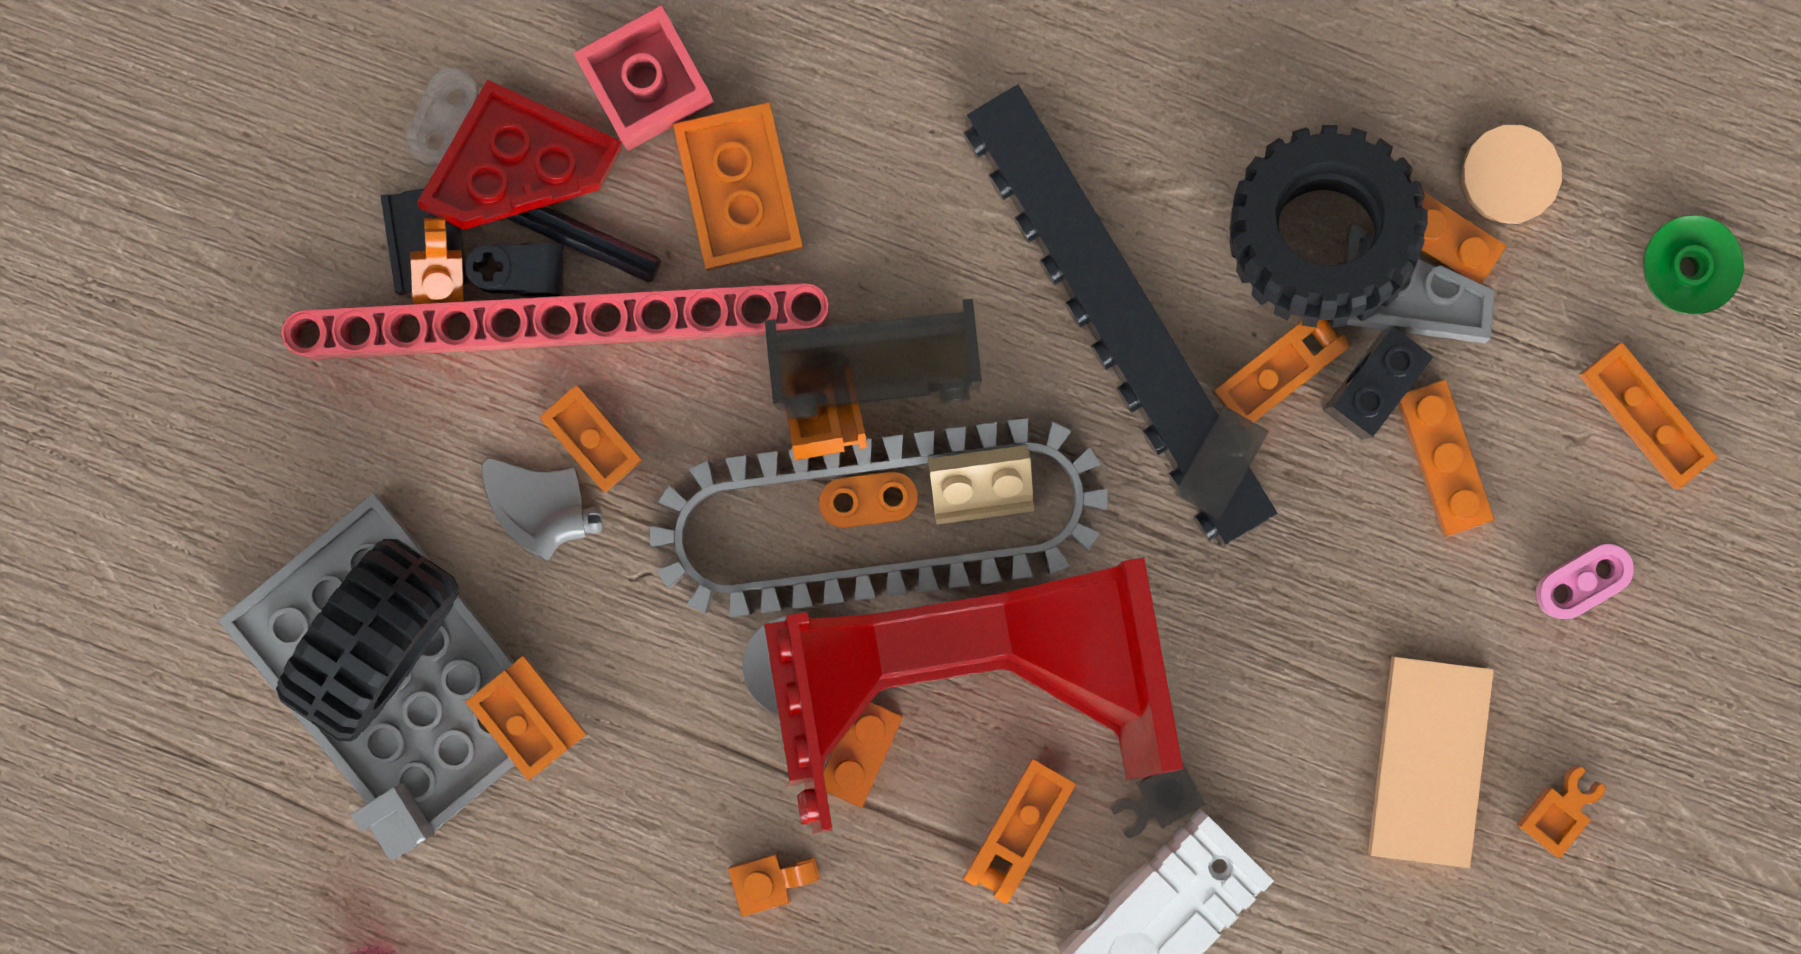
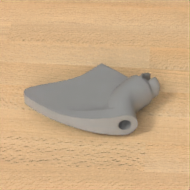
(539, 507)

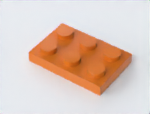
(738, 186)

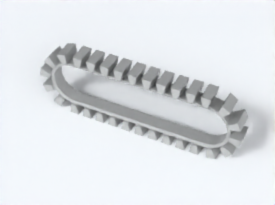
(833, 593)

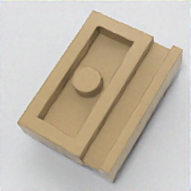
(981, 484)

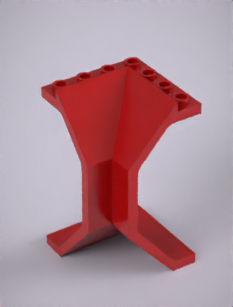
(1075, 638)

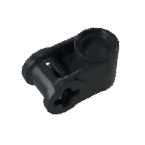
(526, 271)

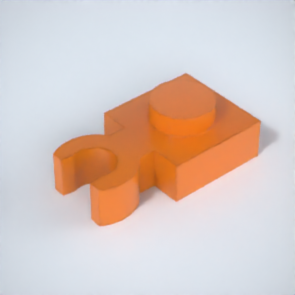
(1556, 818)

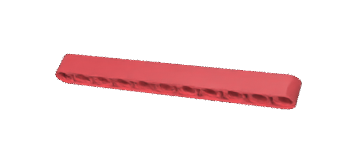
(533, 314)

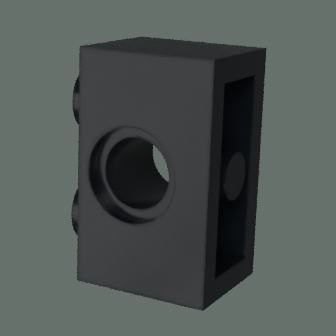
(1377, 383)

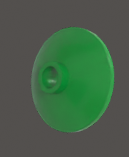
(1716, 262)

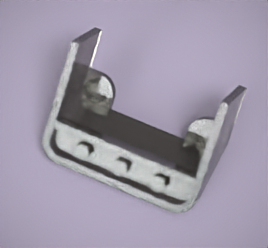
(874, 362)

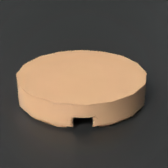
(1511, 174)

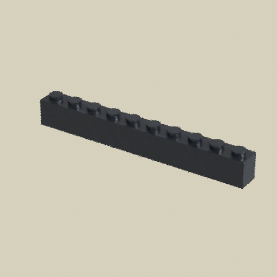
(1105, 298)

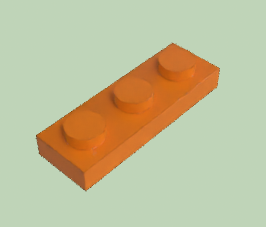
(1648, 416)
(1445, 458)

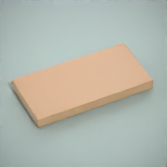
(1430, 762)

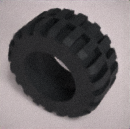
(1338, 165)
(367, 639)

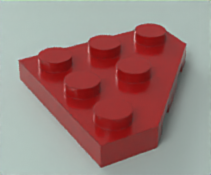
(515, 160)

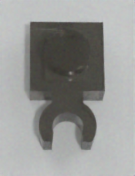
(1164, 797)

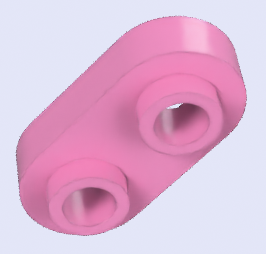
(1583, 583)

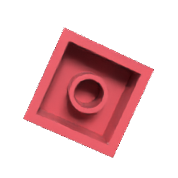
(644, 78)

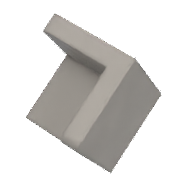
(394, 821)

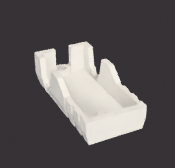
(1176, 898)

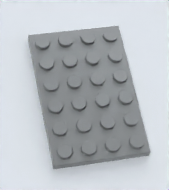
(426, 728)

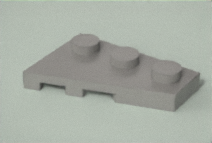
(1432, 302)

